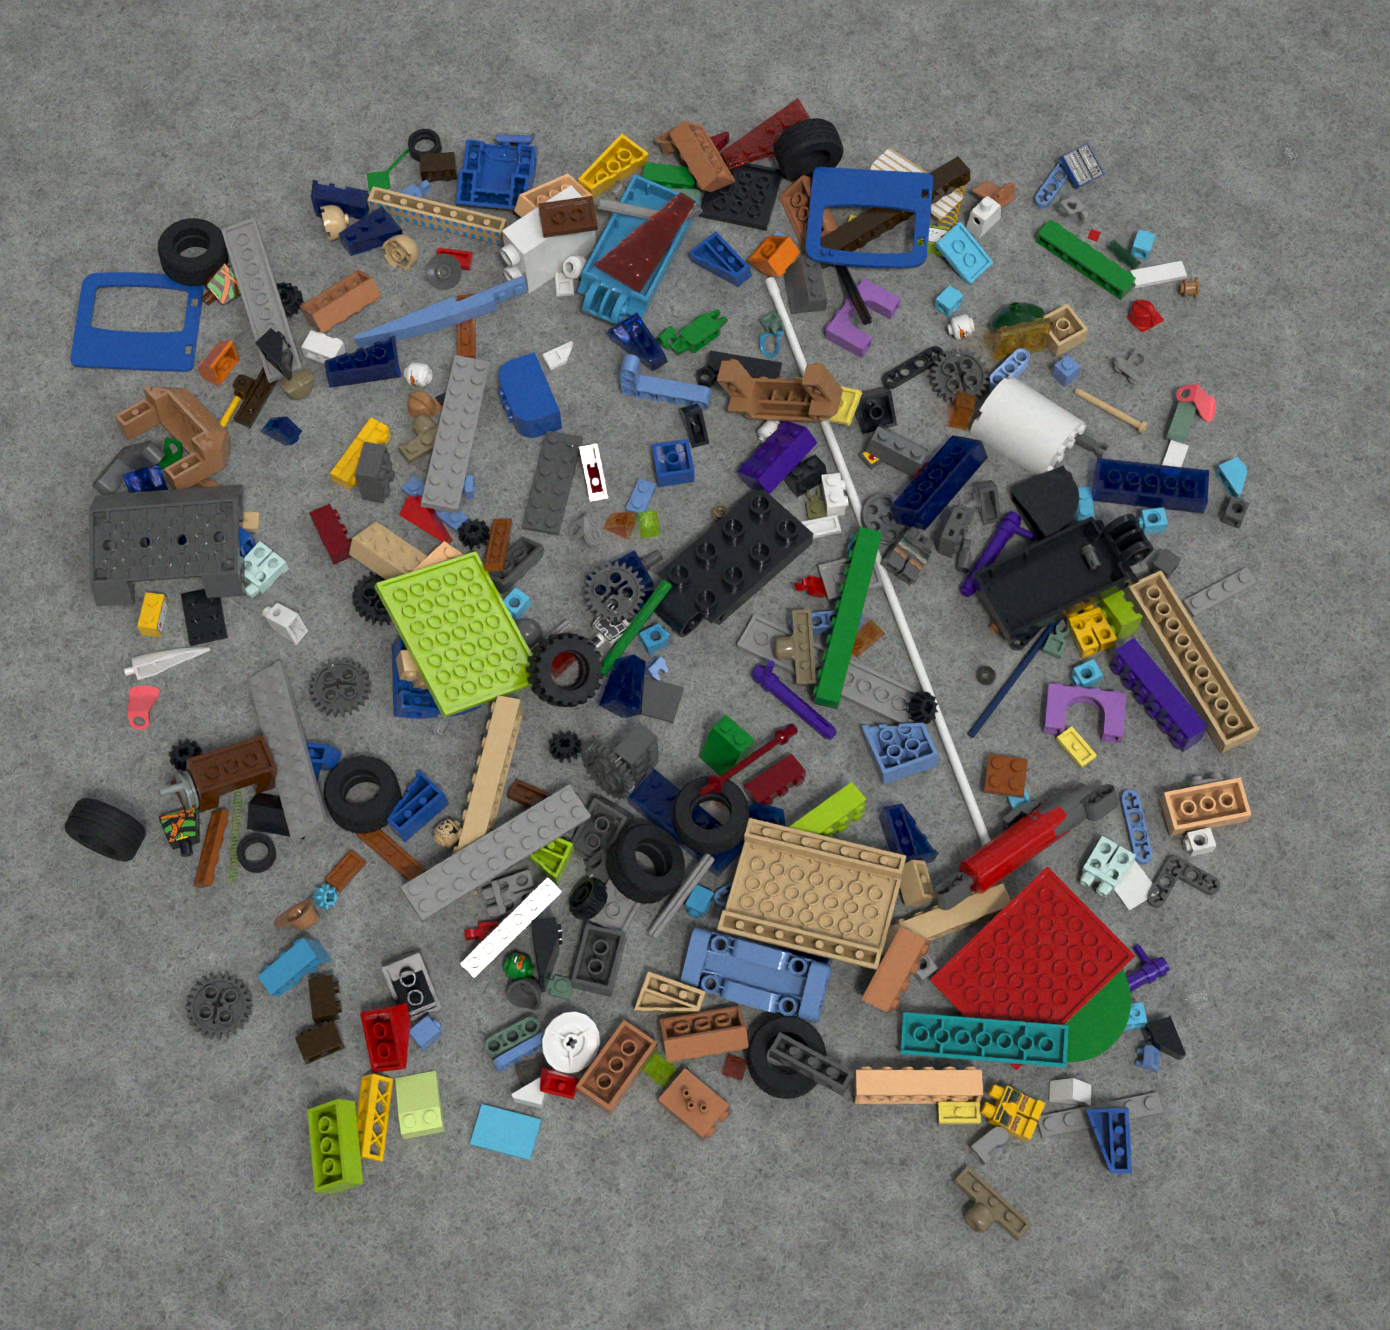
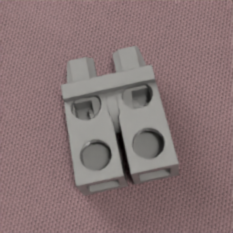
(508, 893)

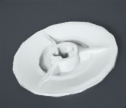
(582, 1048)

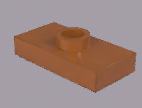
(345, 871)

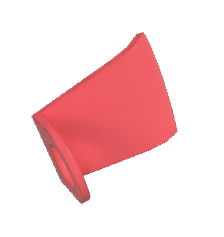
(1204, 403)
(140, 702)

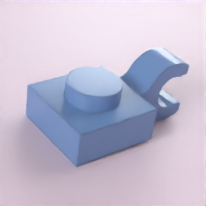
(419, 191)

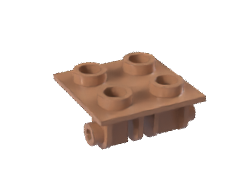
(1001, 195)

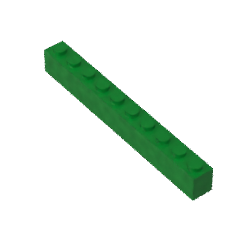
(848, 618)

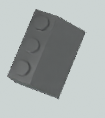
(805, 286)
(896, 450)
(519, 560)

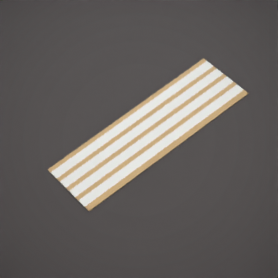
(893, 161)

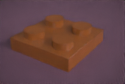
(1005, 776)

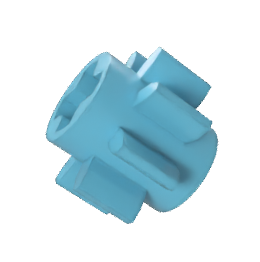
(325, 896)

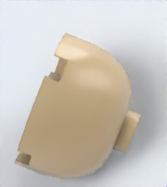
(334, 220)
(398, 248)

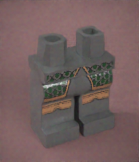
(908, 556)

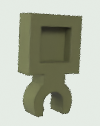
(815, 507)

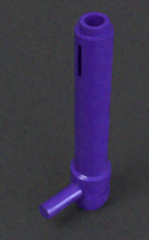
(1004, 532)
(771, 683)
(1148, 971)

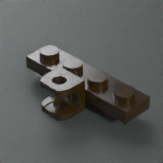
(254, 395)

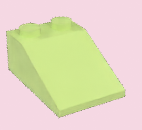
(419, 1105)

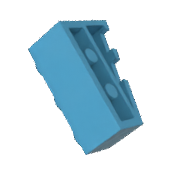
(293, 965)

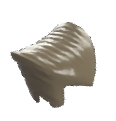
(299, 386)

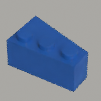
(720, 259)
(417, 807)
(1113, 1135)

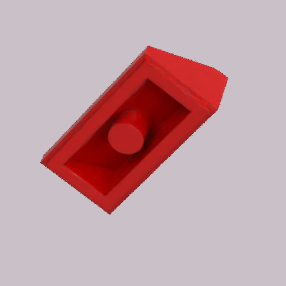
(558, 1083)

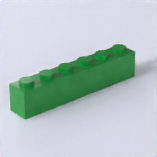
(1085, 259)

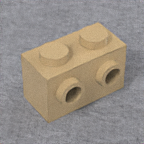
(916, 884)

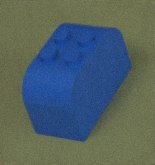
(528, 397)

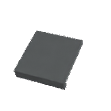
(661, 700)

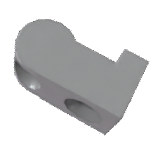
(993, 1139)

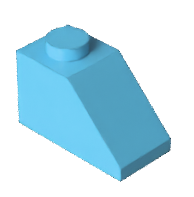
(1232, 476)

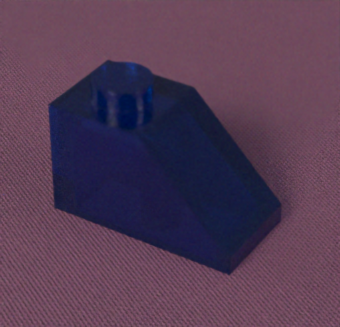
(282, 430)

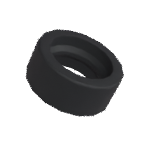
(423, 134)
(266, 863)

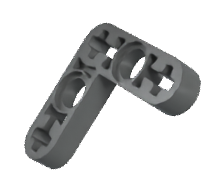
(1181, 874)

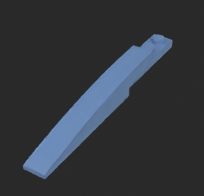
(443, 314)

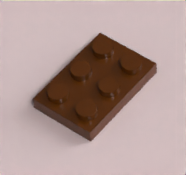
(568, 216)

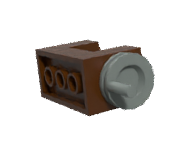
(223, 772)

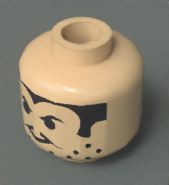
(446, 833)

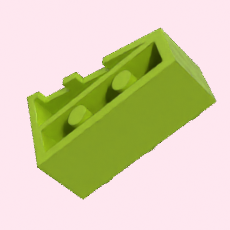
(1120, 615)
(553, 859)

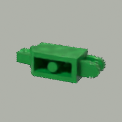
(699, 333)

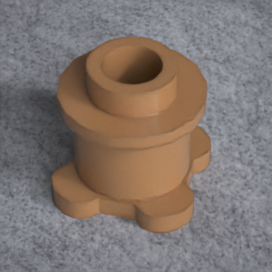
(1190, 287)

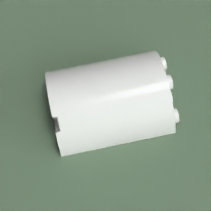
(1026, 426)

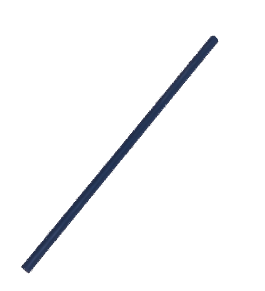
(1012, 679)

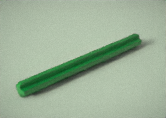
(635, 626)

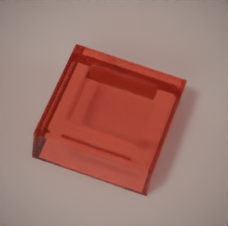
(735, 1068)

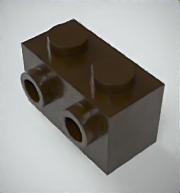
(438, 166)
(324, 999)
(319, 1042)

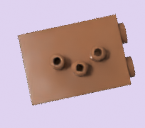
(694, 1105)

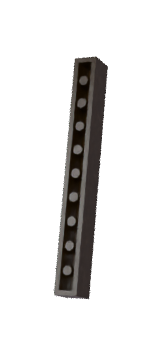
(879, 220)

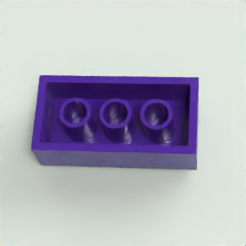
(777, 456)

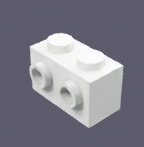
(322, 347)
(833, 494)

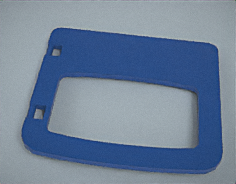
(869, 189)
(134, 350)

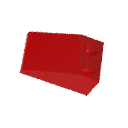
(387, 1036)

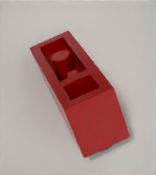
(424, 518)

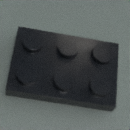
(203, 617)

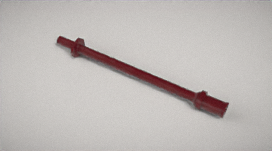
(780, 737)

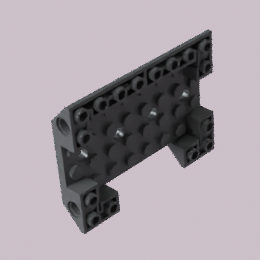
(163, 519)

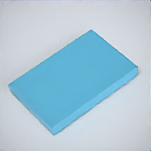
(963, 253)
(505, 1132)

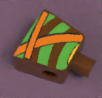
(221, 286)

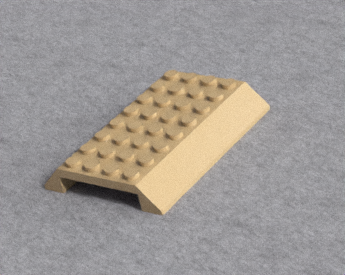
(813, 894)

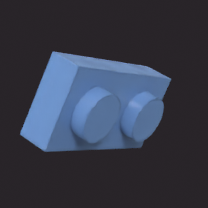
(641, 496)

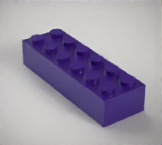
(1158, 695)

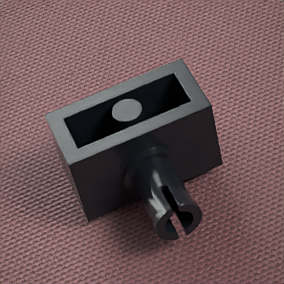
(806, 475)

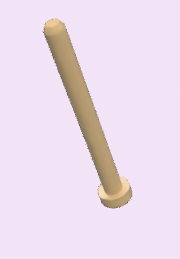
(1141, 426)

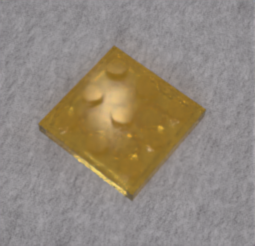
(1028, 336)

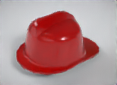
(1143, 315)

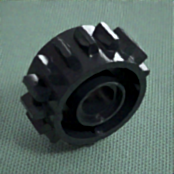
(292, 297)
(588, 899)

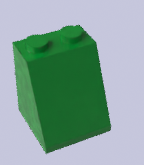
(726, 745)

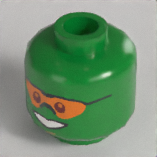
(518, 966)

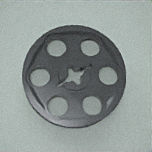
(880, 517)

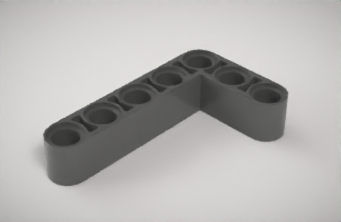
(127, 459)

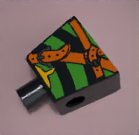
(182, 830)

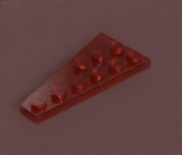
(762, 139)
(643, 249)

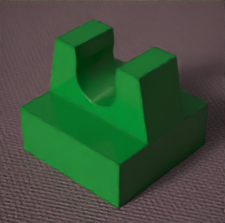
(666, 334)

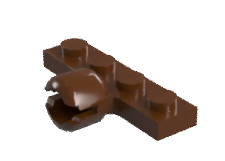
(526, 794)

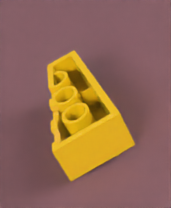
(615, 163)

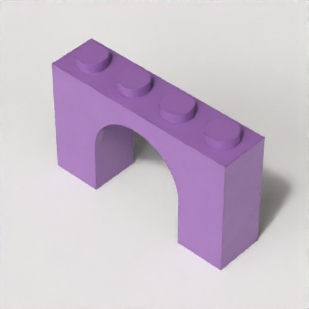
(844, 333)
(1109, 703)

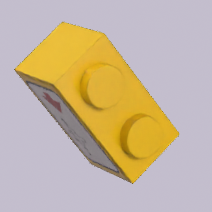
(153, 614)

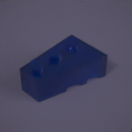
(350, 200)
(369, 232)
(637, 340)
(904, 836)

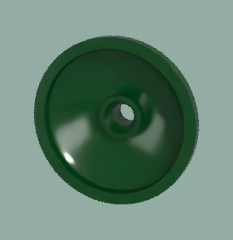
(1016, 313)

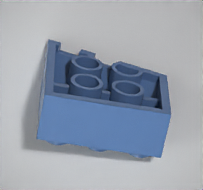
(900, 750)

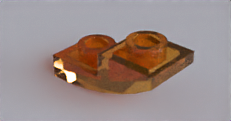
(866, 638)

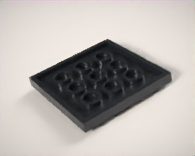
(747, 200)

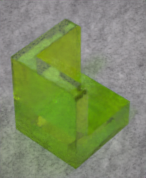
(649, 524)
(659, 1070)

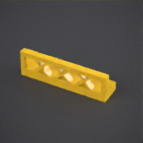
(367, 1115)

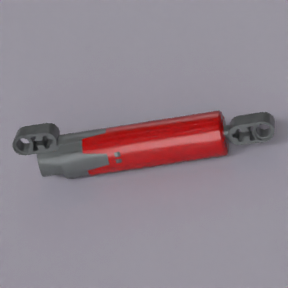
(1025, 841)

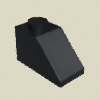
(695, 425)
(1164, 1037)

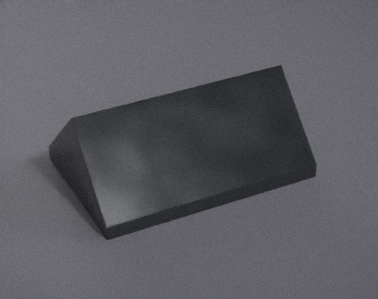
(267, 815)

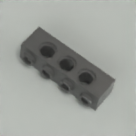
(811, 1064)

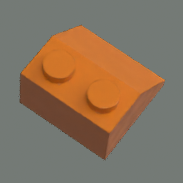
(774, 255)
(219, 362)

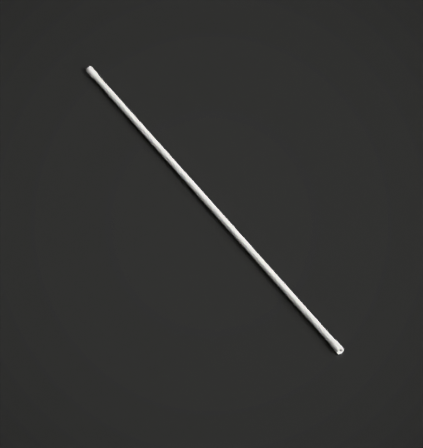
(887, 585)

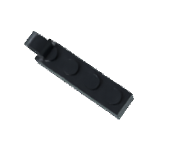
(754, 366)

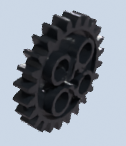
(370, 606)

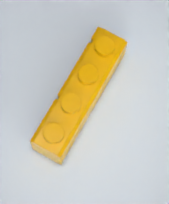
(345, 469)

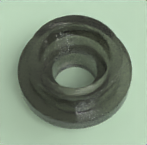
(986, 670)

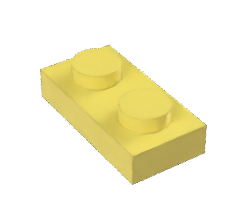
(1076, 747)
(959, 1113)

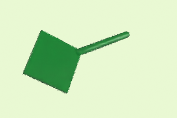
(382, 179)

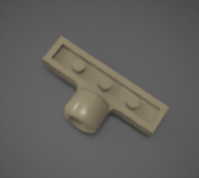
(419, 447)
(799, 647)
(989, 1206)

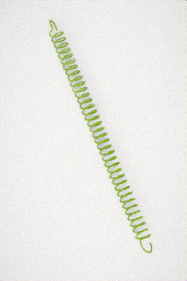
(234, 835)

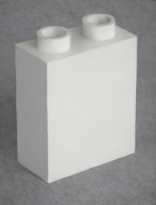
(540, 257)

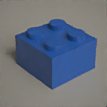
(673, 463)

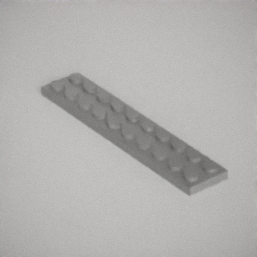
(258, 288)
(455, 434)
(861, 686)
(288, 748)
(495, 853)

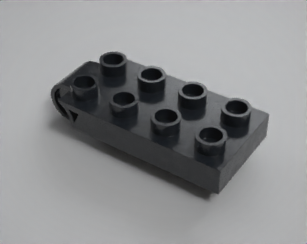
(731, 562)
(1055, 579)

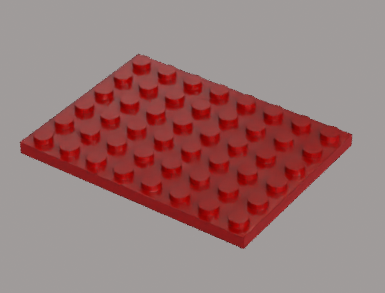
(1034, 959)

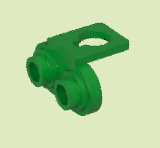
(170, 458)

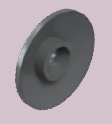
(434, 274)

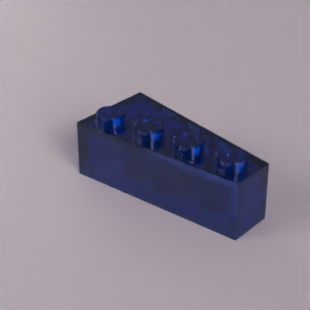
(365, 365)

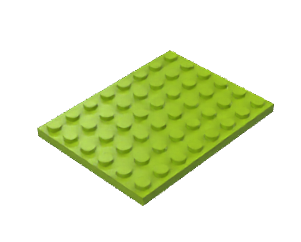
(457, 633)

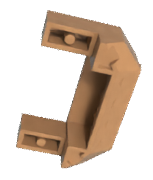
(781, 399)
(186, 422)

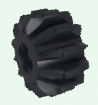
(482, 533)
(922, 707)
(565, 753)
(177, 758)

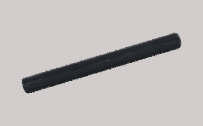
(854, 294)

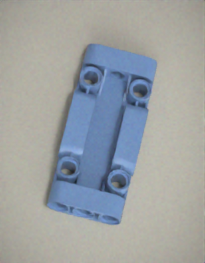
(756, 974)

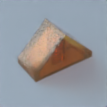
(962, 411)
(621, 524)

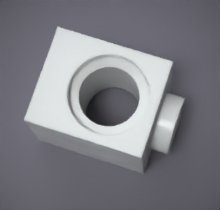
(1204, 836)

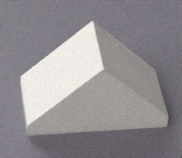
(1070, 1092)
(530, 1095)

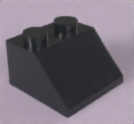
(276, 351)
(875, 408)

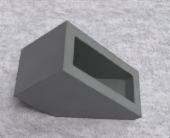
(989, 502)

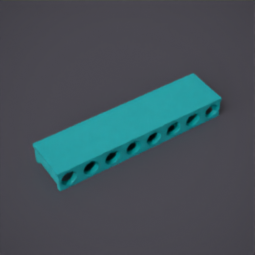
(984, 1039)

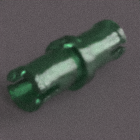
(1123, 254)

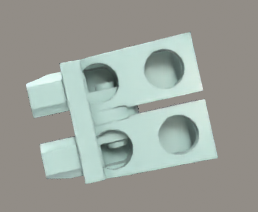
(262, 569)
(1103, 872)

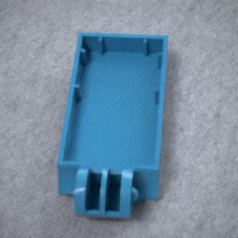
(605, 295)

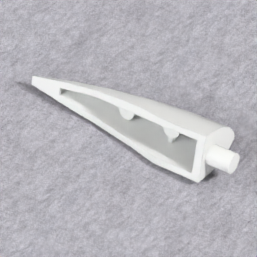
(164, 658)

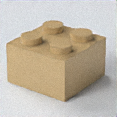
(1066, 330)

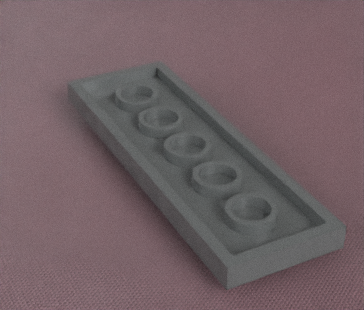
(552, 483)

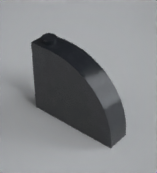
(1048, 501)

